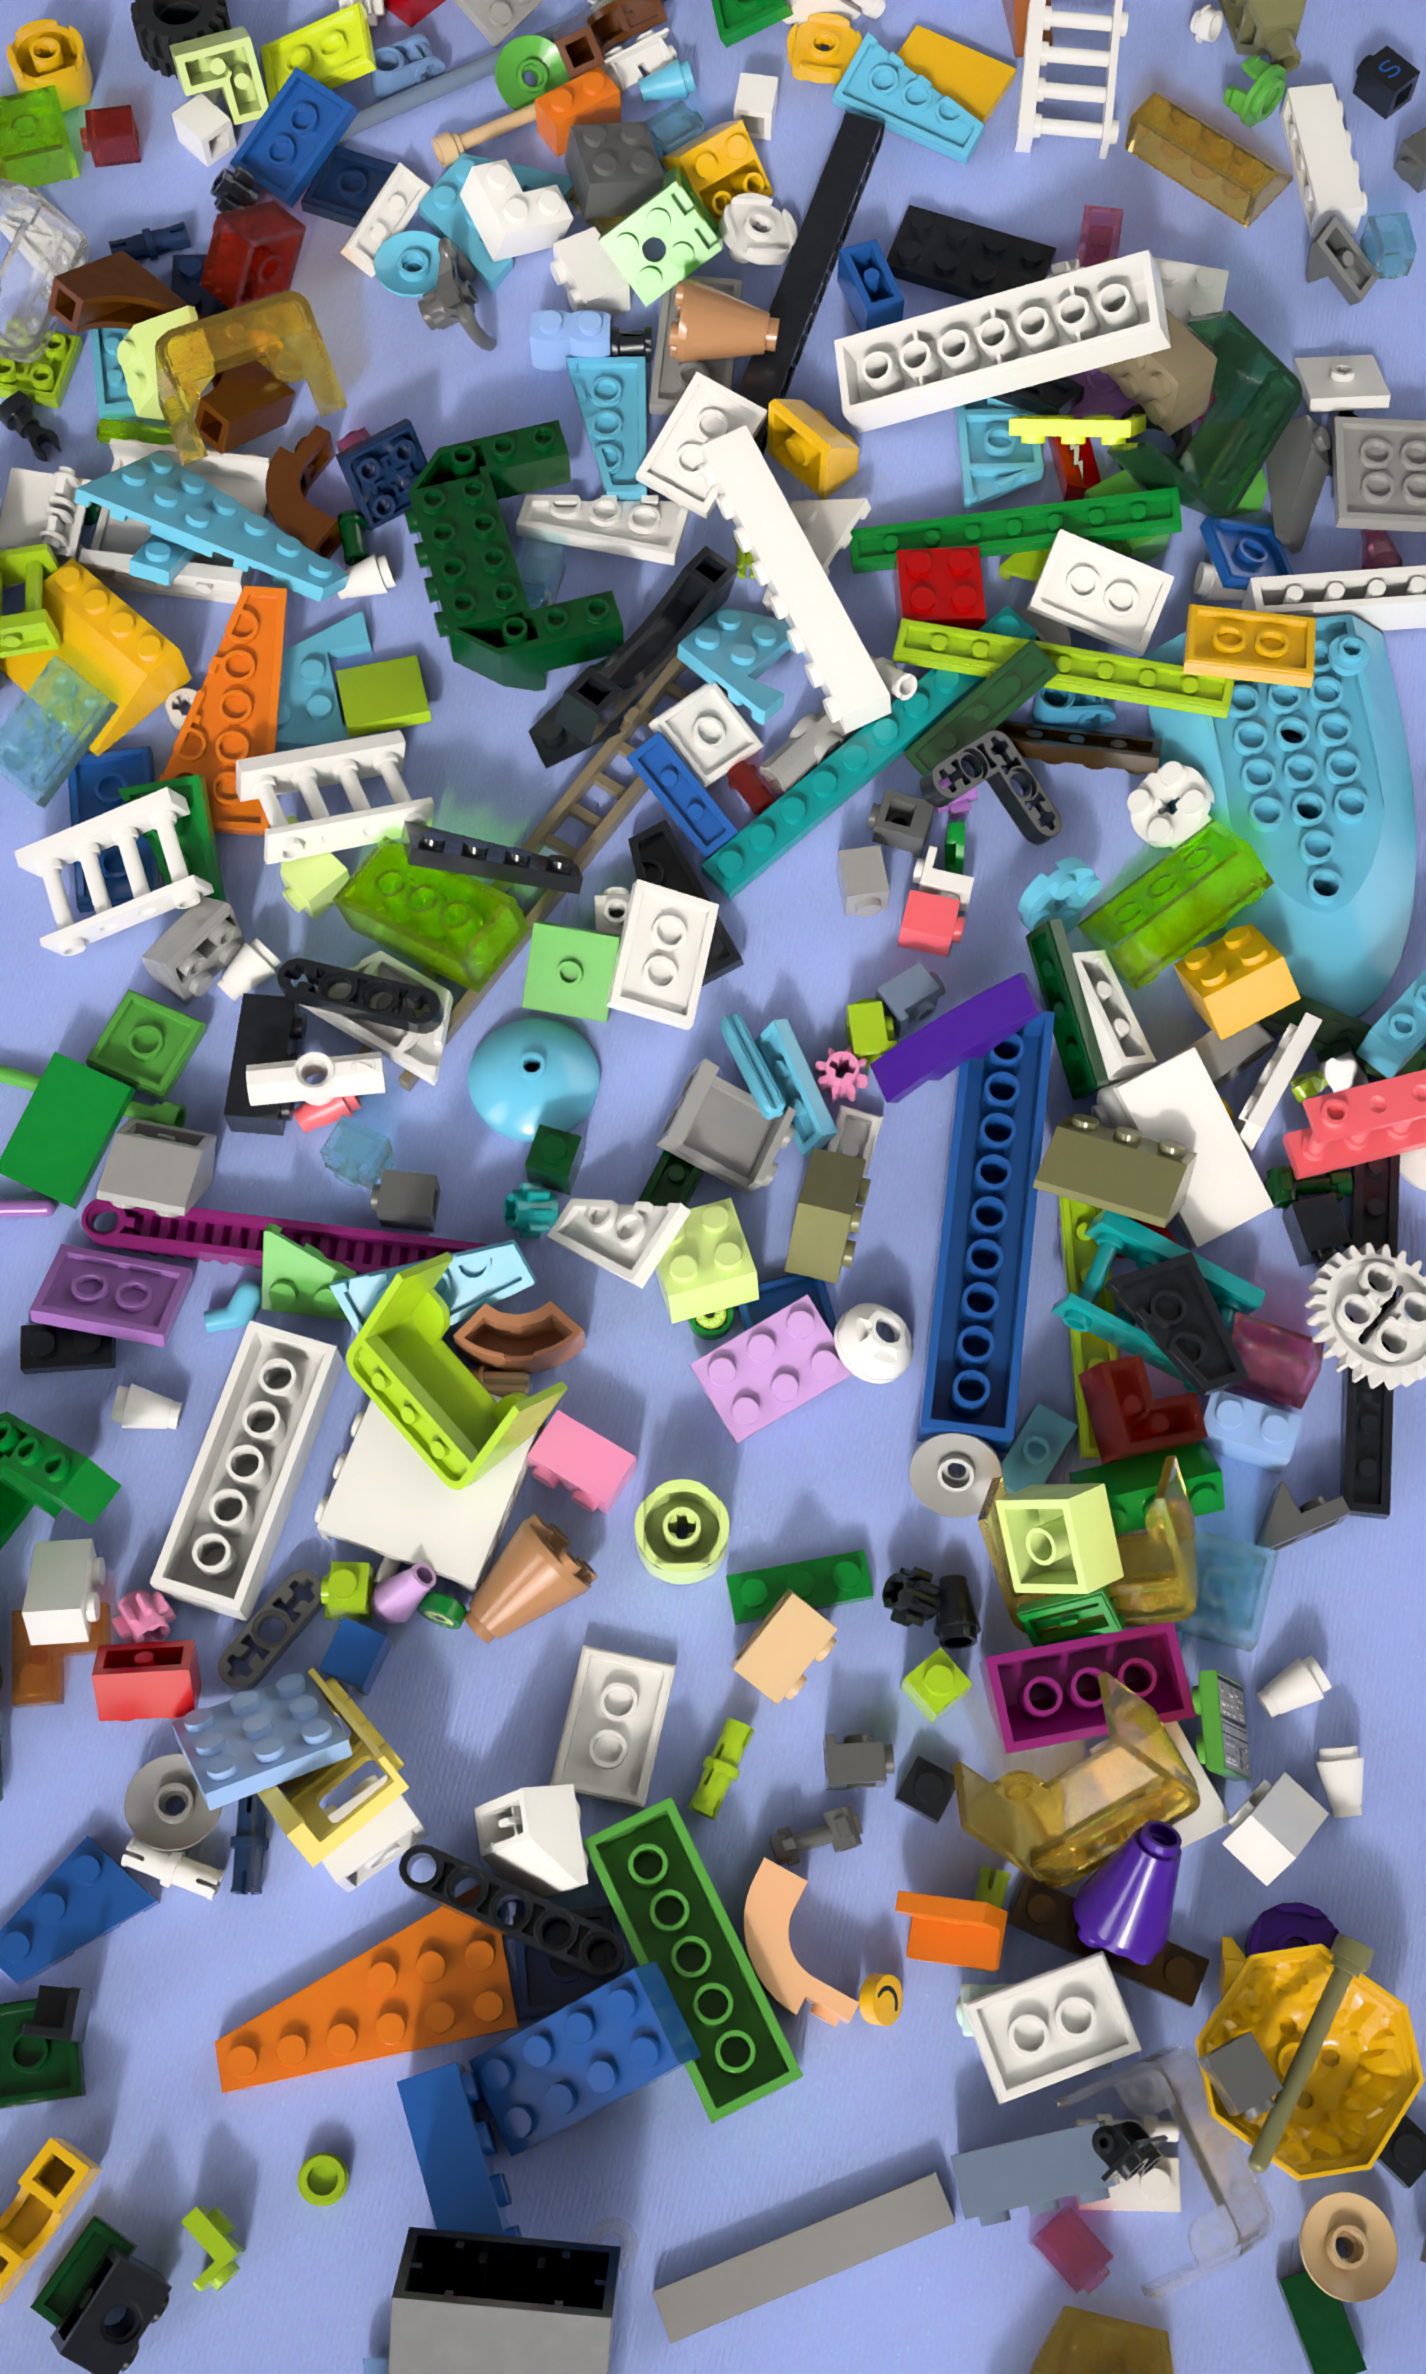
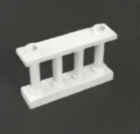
(1035, 88)
(323, 766)
(84, 845)

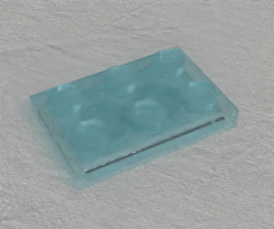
(52, 730)

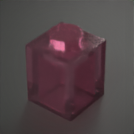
(1099, 234)
(1072, 2251)

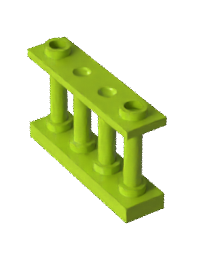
(34, 628)

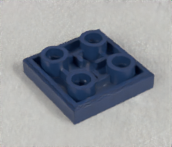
(383, 471)

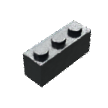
(265, 1034)

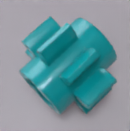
(530, 1210)

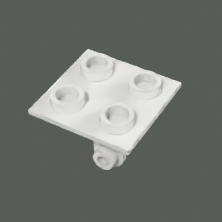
(42, 510)

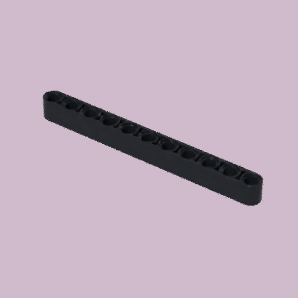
(813, 260)

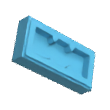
(1036, 1449)

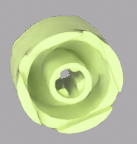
(656, 1528)

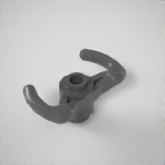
(453, 299)

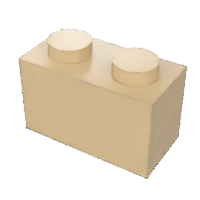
(784, 1648)

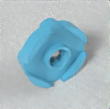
(1059, 895)

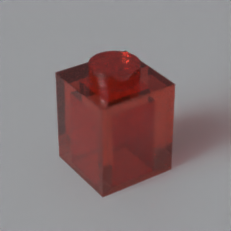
(111, 136)

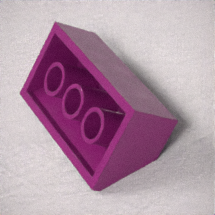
(1054, 1689)

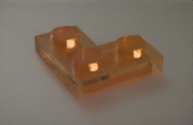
(40, 1668)

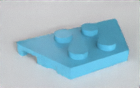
(989, 457)

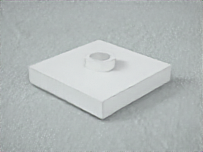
(1341, 383)
(707, 733)

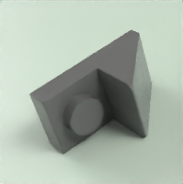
(1342, 260)
(1285, 1525)

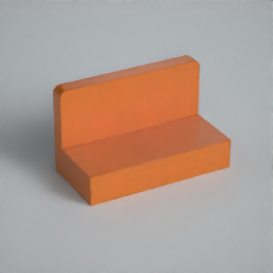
(953, 1930)

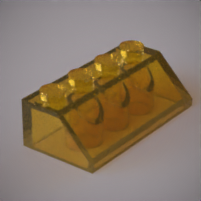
(1204, 158)

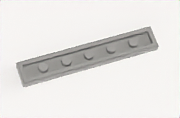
(803, 2257)

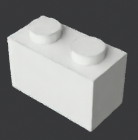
(589, 274)
(63, 1591)
(1273, 1827)

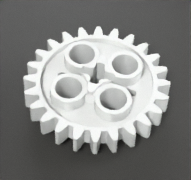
(1346, 1288)

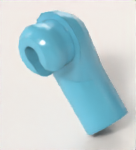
(240, 1309)

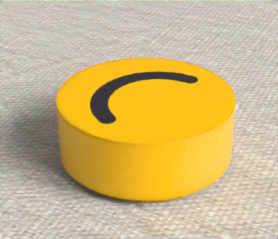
(881, 1999)

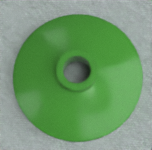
(531, 55)

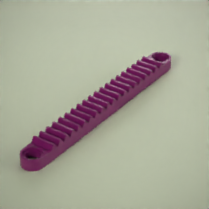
(240, 1237)

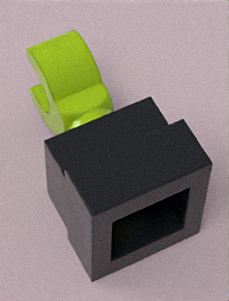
(1338, 1068)

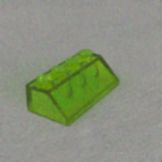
(1176, 903)

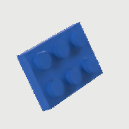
(294, 137)

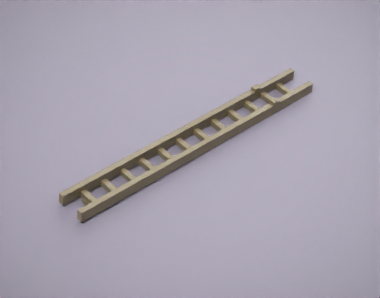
(568, 806)

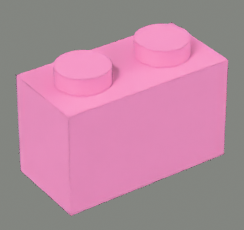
(581, 1463)

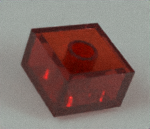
(252, 254)

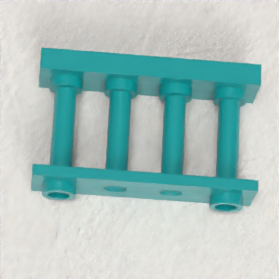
(1126, 1237)

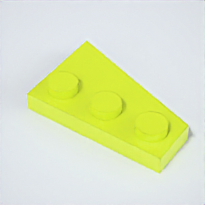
(1035, 428)

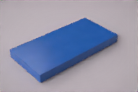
(95, 791)

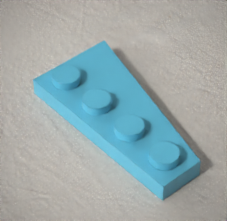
(614, 417)

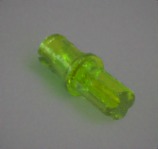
(121, 430)

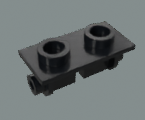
(1127, 2150)

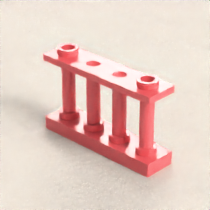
(1360, 1125)

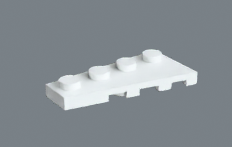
(631, 529)

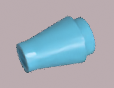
(668, 82)

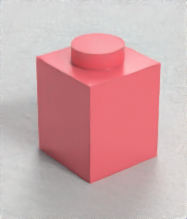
(930, 923)

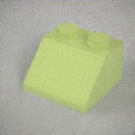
(138, 361)

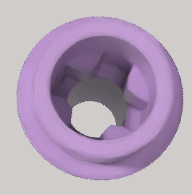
(400, 1595)

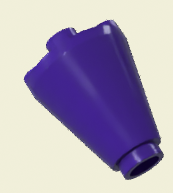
(1132, 1895)

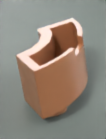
(520, 1342)

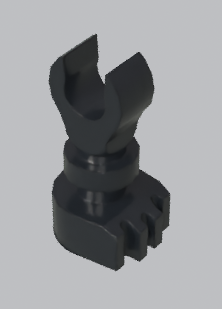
(18, 416)

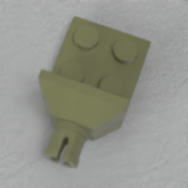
(1265, 28)

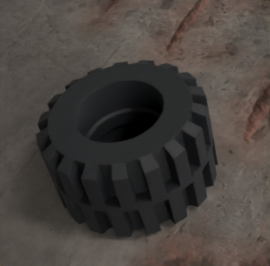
(171, 22)

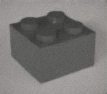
(612, 167)

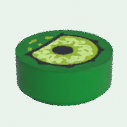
(712, 1325)
(442, 1610)

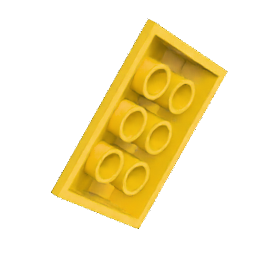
(107, 647)

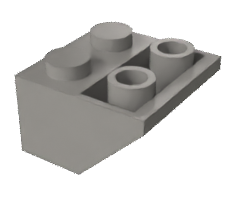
(195, 949)
(157, 1168)

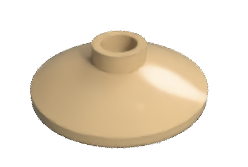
(1369, 2244)

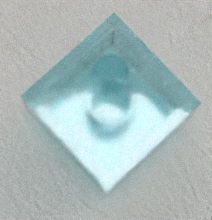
(1232, 1591)

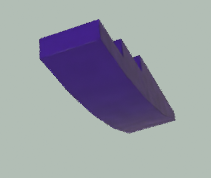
(956, 1036)

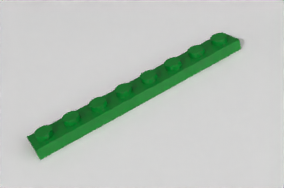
(1022, 527)

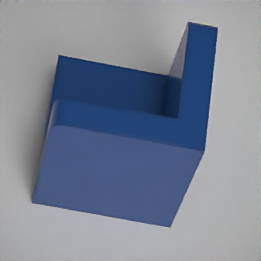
(356, 1655)

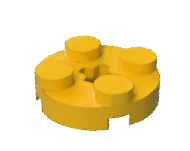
(817, 65)

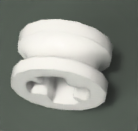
(175, 701)

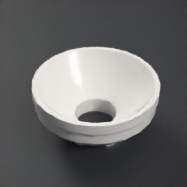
(865, 1351)

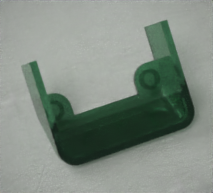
(1238, 433)

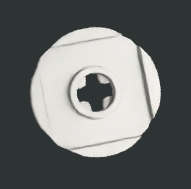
(749, 245)
(1156, 791)

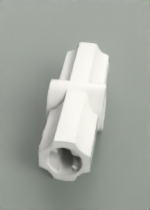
(287, 1079)

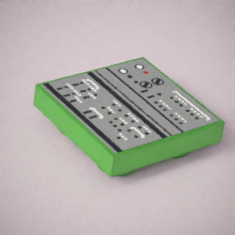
(1224, 1736)

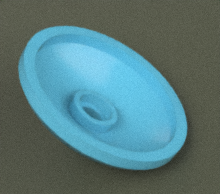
(519, 1100)

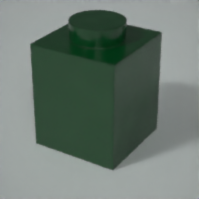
(555, 1159)

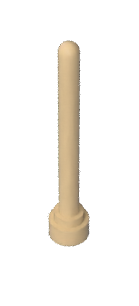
(450, 146)

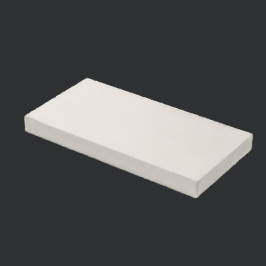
(1182, 1105)

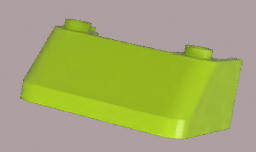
(428, 1388)

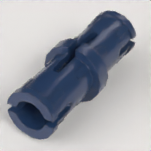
(153, 243)
(249, 1846)

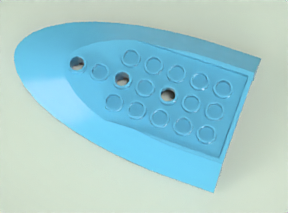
(1353, 802)

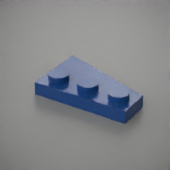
(70, 1909)

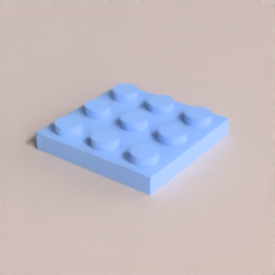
(260, 1739)

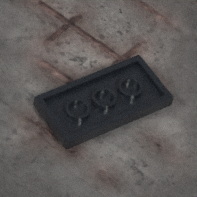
(964, 256)

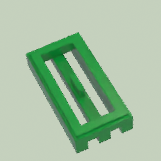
(1067, 1610)

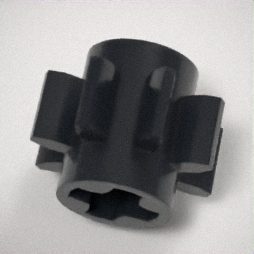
(234, 190)
(911, 1597)

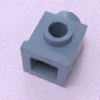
(910, 997)

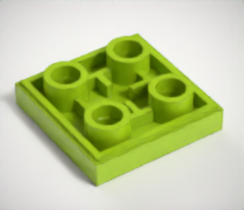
(47, 377)

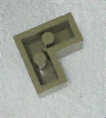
(827, 1215)

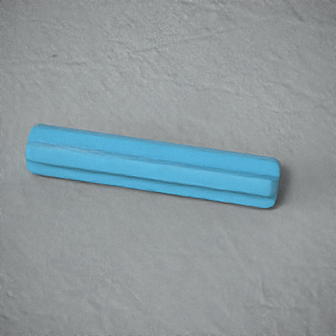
(752, 1066)

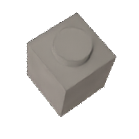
(862, 880)

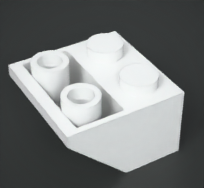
(534, 1839)

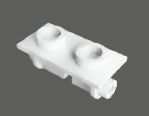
(647, 52)

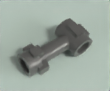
(841, 1830)

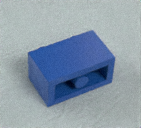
(869, 286)

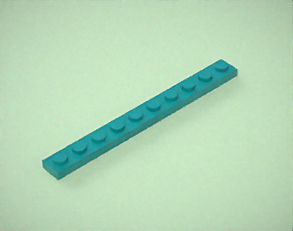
(847, 770)

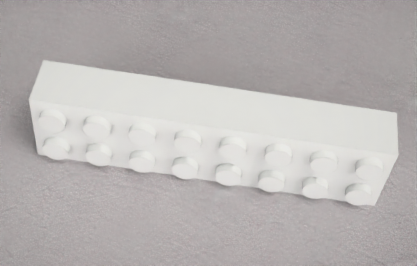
(1003, 342)

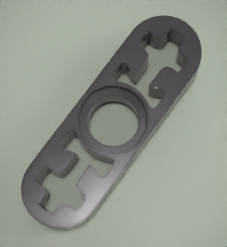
(239, 1649)

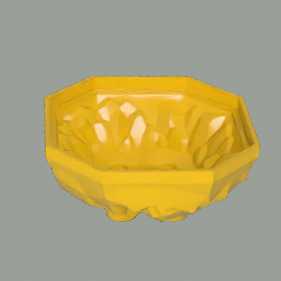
(1359, 2079)

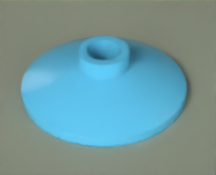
(408, 263)

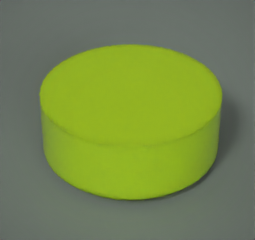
(323, 2179)

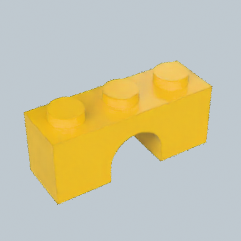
(45, 2200)

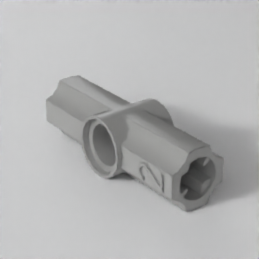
(808, 746)

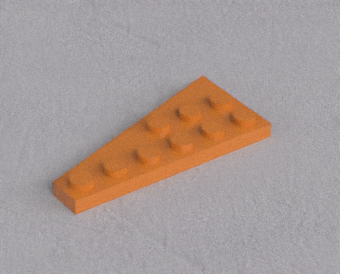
(236, 709)
(410, 1993)

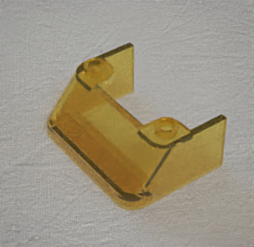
(272, 328)
(1156, 1565)
(1087, 1812)

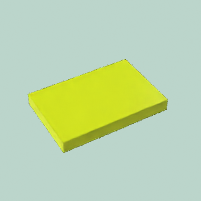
(327, 50)

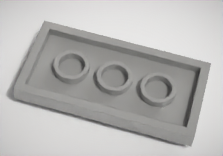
(673, 377)

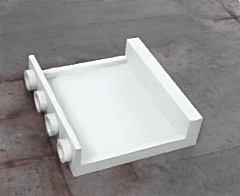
(203, 576)
(403, 1510)

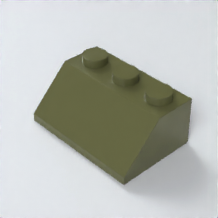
(1116, 1170)

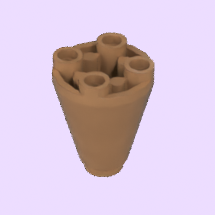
(718, 325)
(527, 1581)

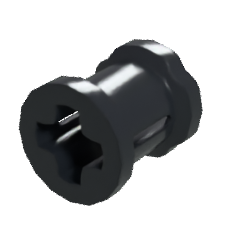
(632, 343)

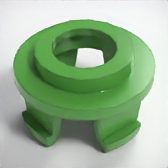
(1264, 94)

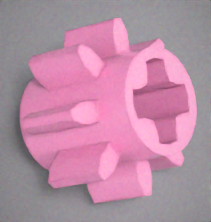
(845, 1086)
(143, 1617)

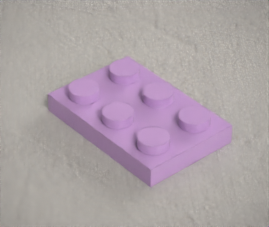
(770, 1369)

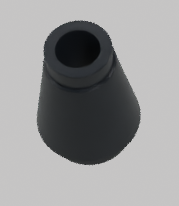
(956, 1619)

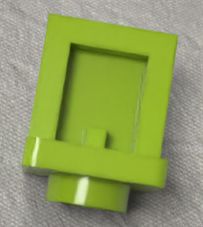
(213, 2232)

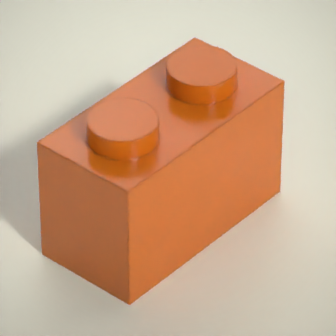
(581, 101)

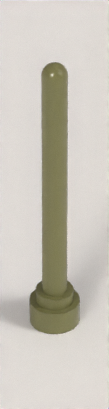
(1348, 1961)

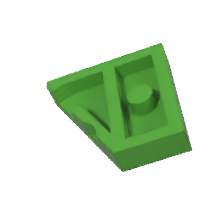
(299, 1277)

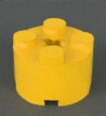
(51, 56)

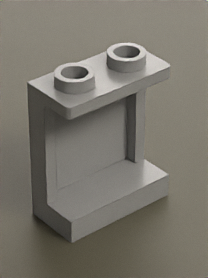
(724, 1131)

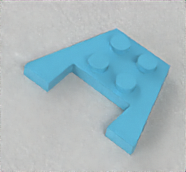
(450, 219)
(734, 652)
(308, 694)

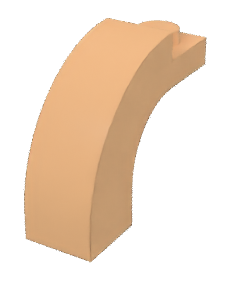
(767, 1945)

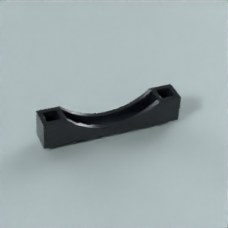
(613, 683)

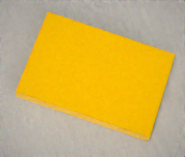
(958, 71)
(1250, 645)

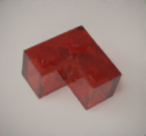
(1129, 1419)

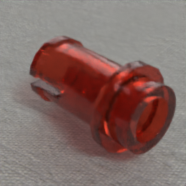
(750, 787)

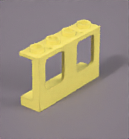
(297, 1801)

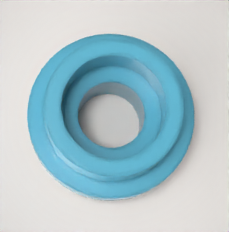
(1349, 664)

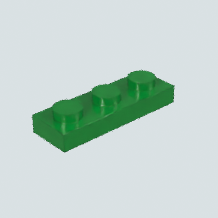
(817, 1581)

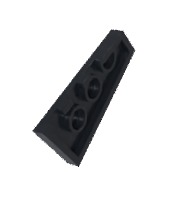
(663, 863)

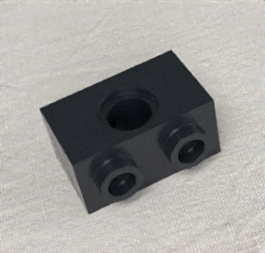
(114, 2282)

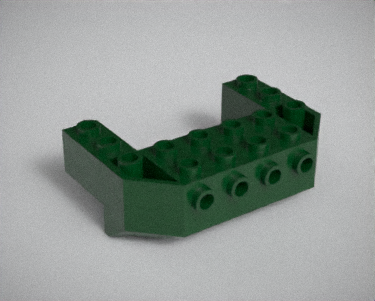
(475, 569)

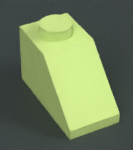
(312, 881)

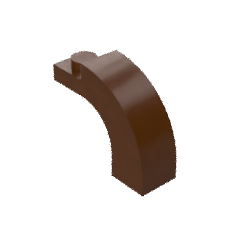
(600, 28)
(286, 491)

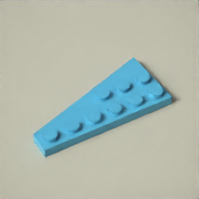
(204, 519)

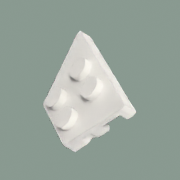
(411, 1050)

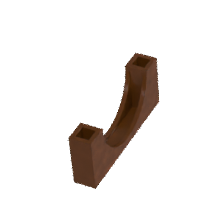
(123, 293)

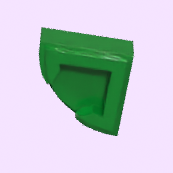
(954, 847)

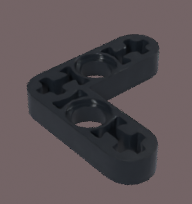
(989, 768)

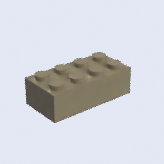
(1169, 383)

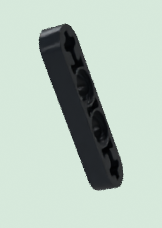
(363, 989)

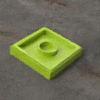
(383, 696)

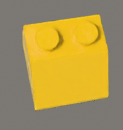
(810, 446)

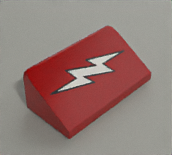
(1074, 467)

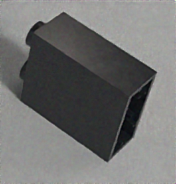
(502, 2305)

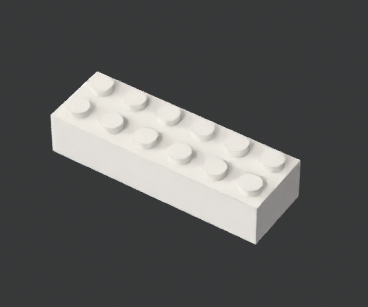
(247, 1471)

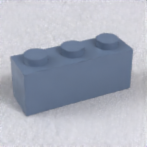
(1031, 2174)

